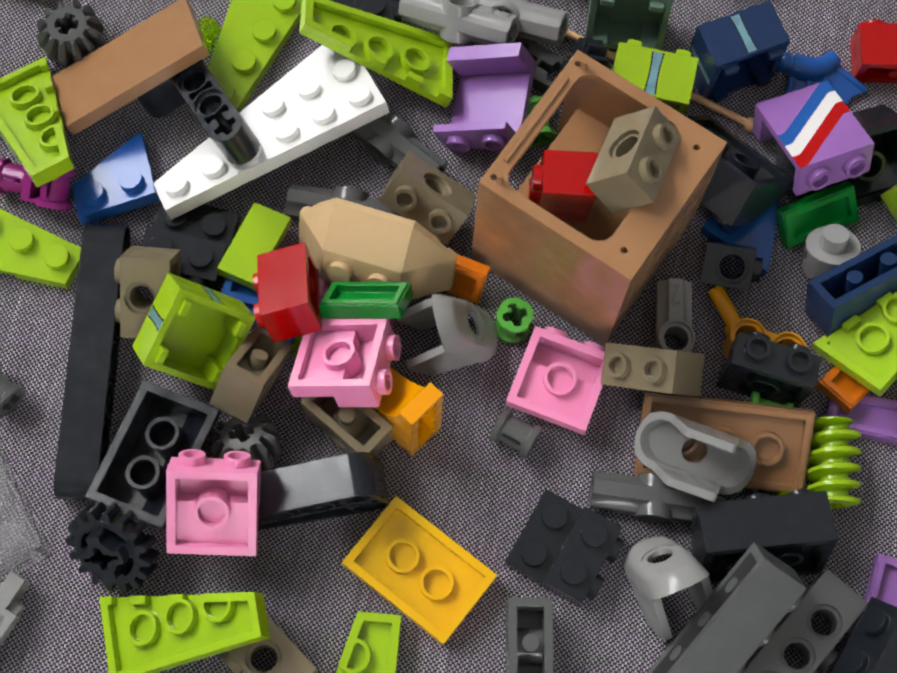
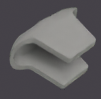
(459, 343)
(722, 471)
(664, 578)

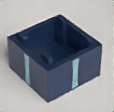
(738, 51)

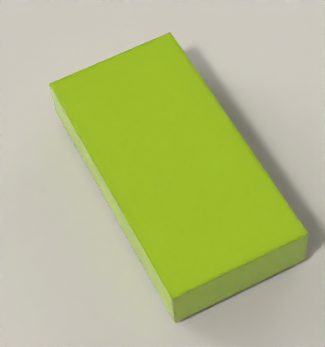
(259, 233)

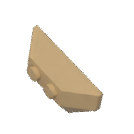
(374, 246)

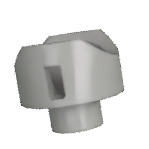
(828, 248)

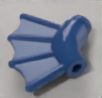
(807, 71)

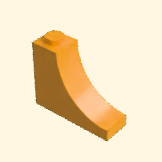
(412, 412)

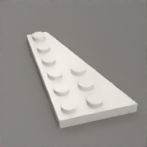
(296, 115)

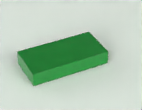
(817, 210)
(366, 300)

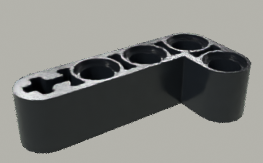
(211, 107)

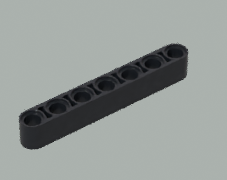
(91, 362)

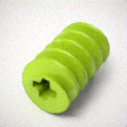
(831, 460)

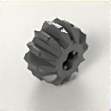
(69, 32)
(256, 437)

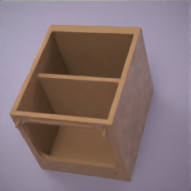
(600, 266)

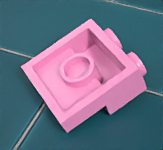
(347, 362)
(558, 379)
(212, 504)

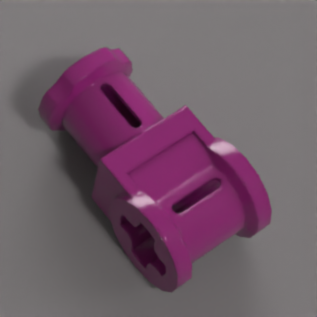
(50, 195)

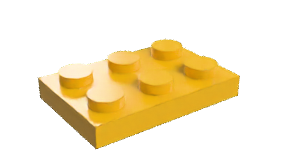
(419, 570)

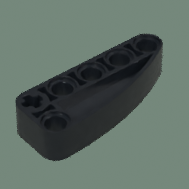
(321, 490)

